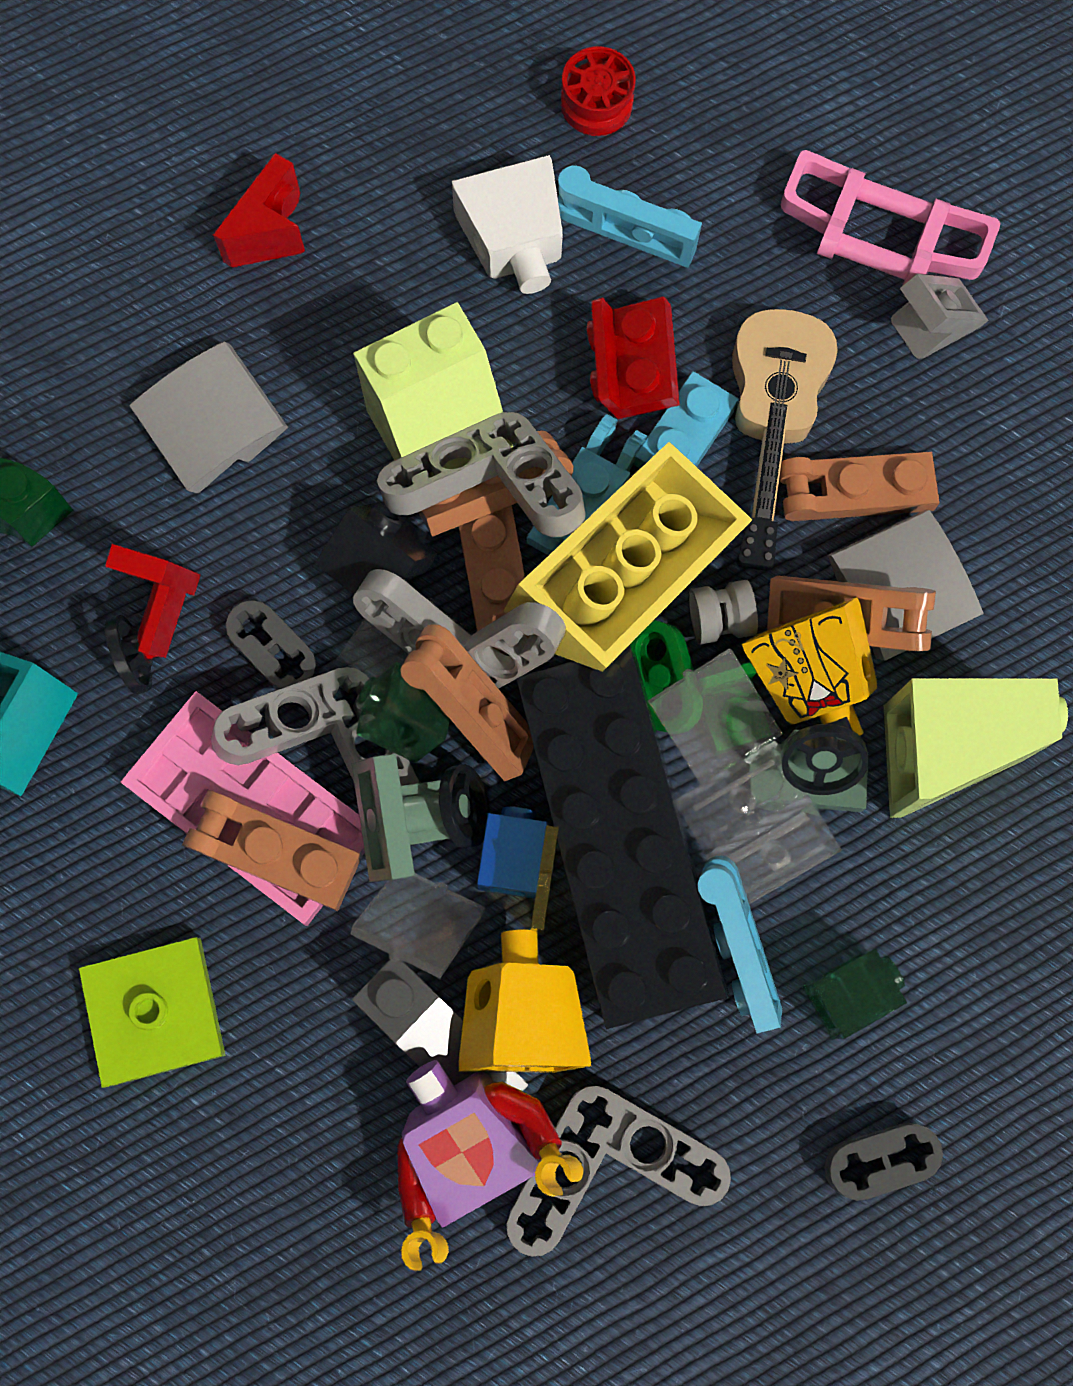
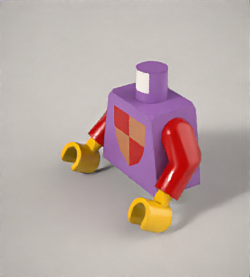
(468, 1149)

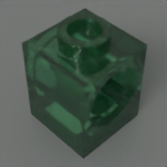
(400, 716)
(856, 993)

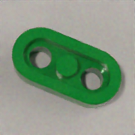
(667, 671)

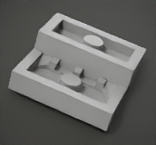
(208, 416)
(911, 556)

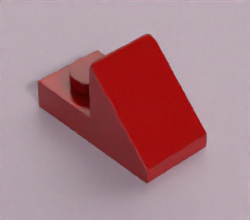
(259, 223)

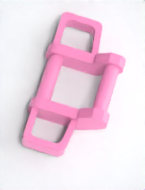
(876, 257)

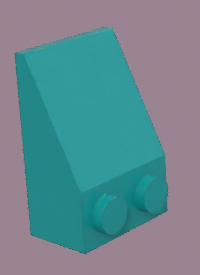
(30, 715)

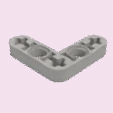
(489, 457)
(403, 613)
(324, 717)
(615, 1142)

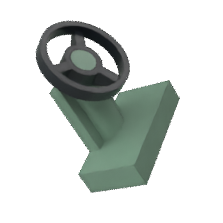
(828, 766)
(414, 814)

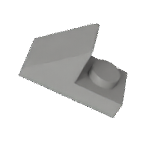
(936, 313)

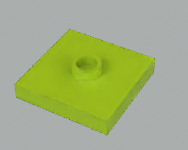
(151, 1012)

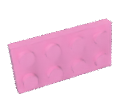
(183, 766)

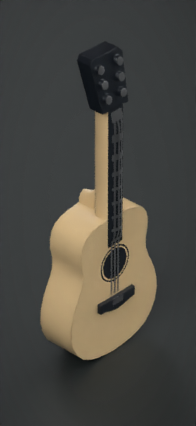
(780, 370)

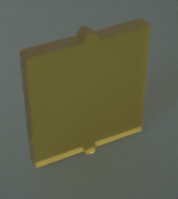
(544, 879)

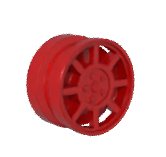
(597, 93)

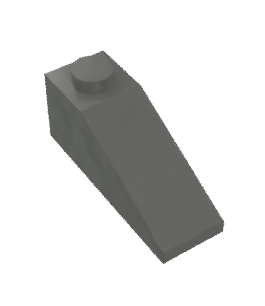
(419, 1021)

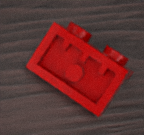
(633, 357)

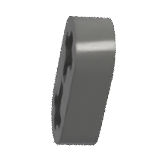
(281, 637)
(888, 1175)

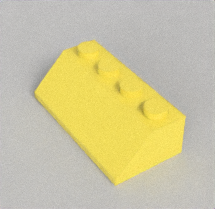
(632, 557)

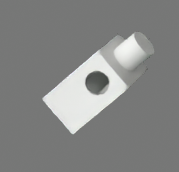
(512, 220)

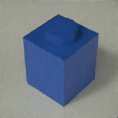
(512, 853)

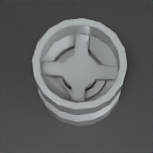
(723, 611)

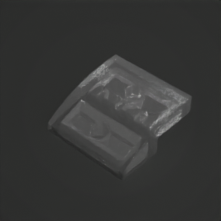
(758, 822)

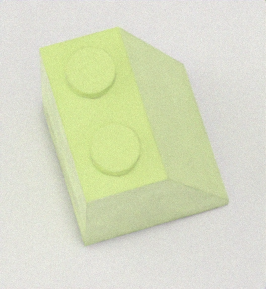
(427, 383)
(963, 731)

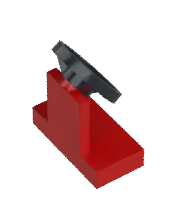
(159, 619)

